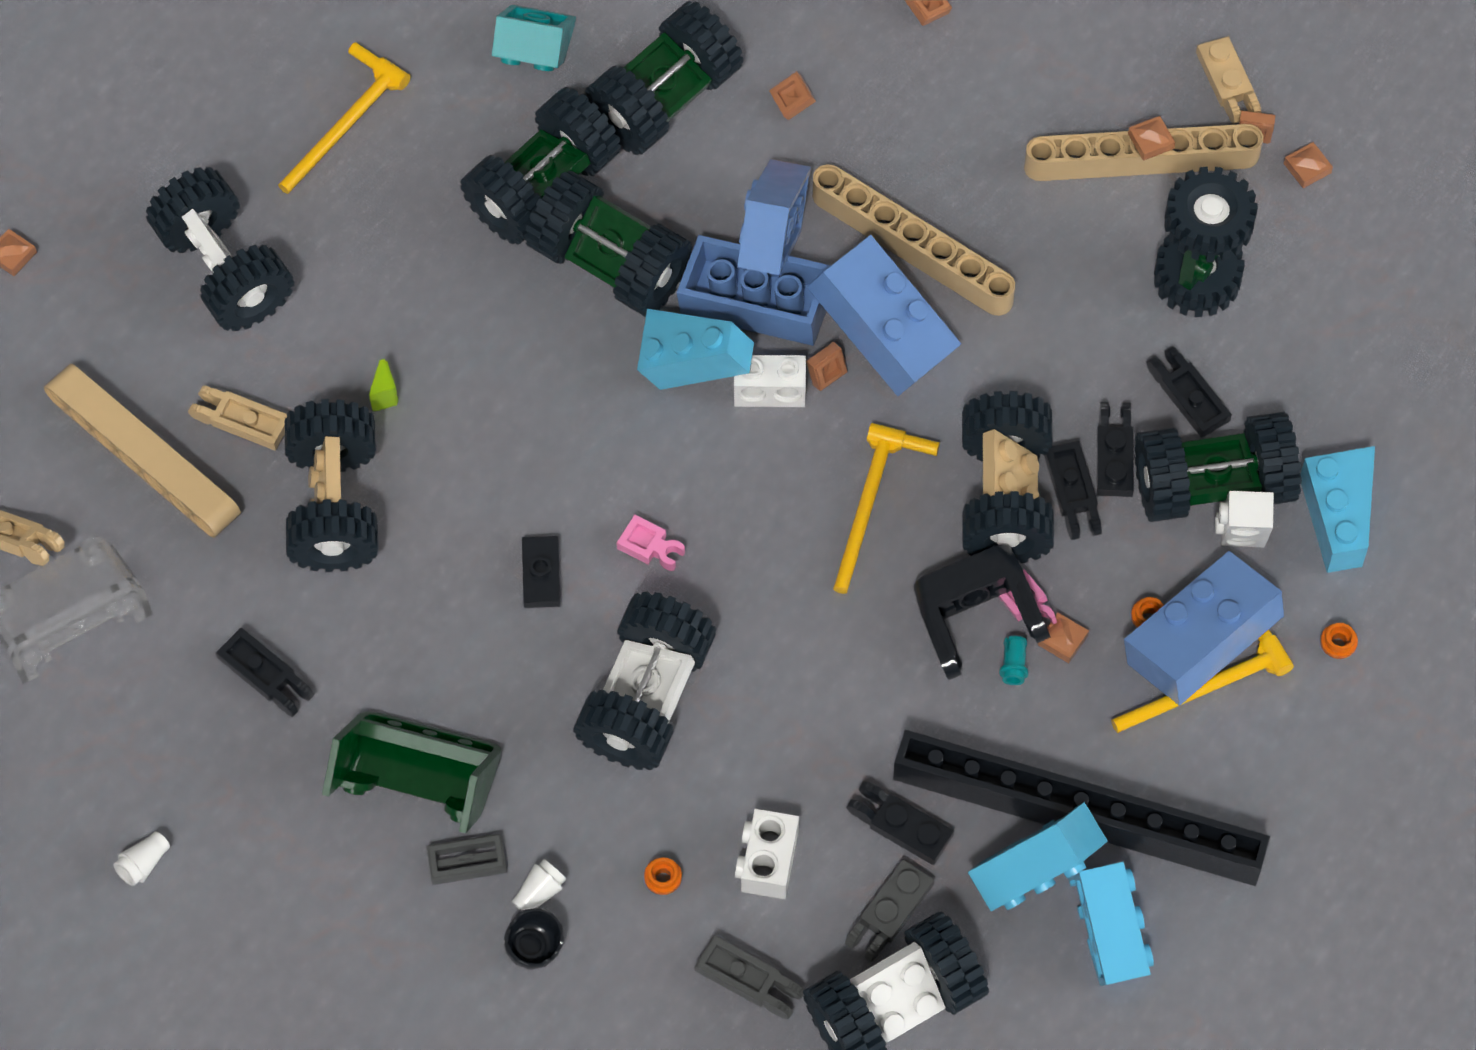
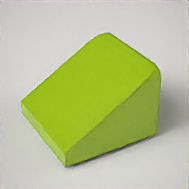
(383, 389)

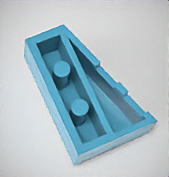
(691, 349)
(1340, 504)
(1038, 859)
(1112, 923)

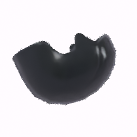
(533, 938)

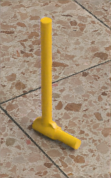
(386, 77)
(884, 441)
(1269, 657)

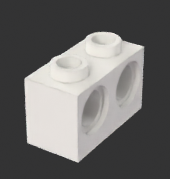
(772, 382)
(1245, 519)
(773, 854)

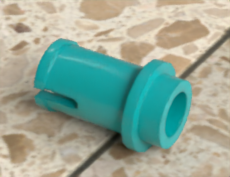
(1013, 669)

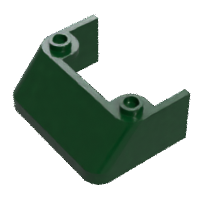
(413, 761)

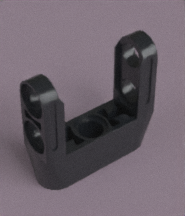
(968, 585)

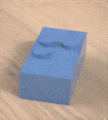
(773, 216)
(750, 298)
(884, 315)
(1204, 627)

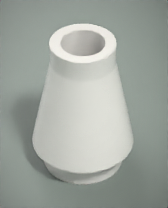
(140, 859)
(539, 886)

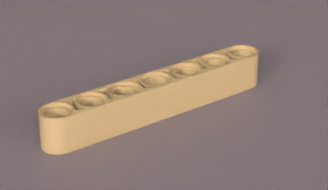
(1128, 162)
(918, 253)
(142, 450)

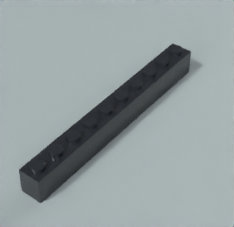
(1050, 796)

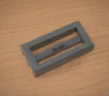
(469, 872)

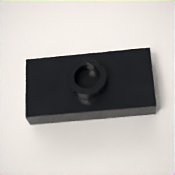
(541, 572)

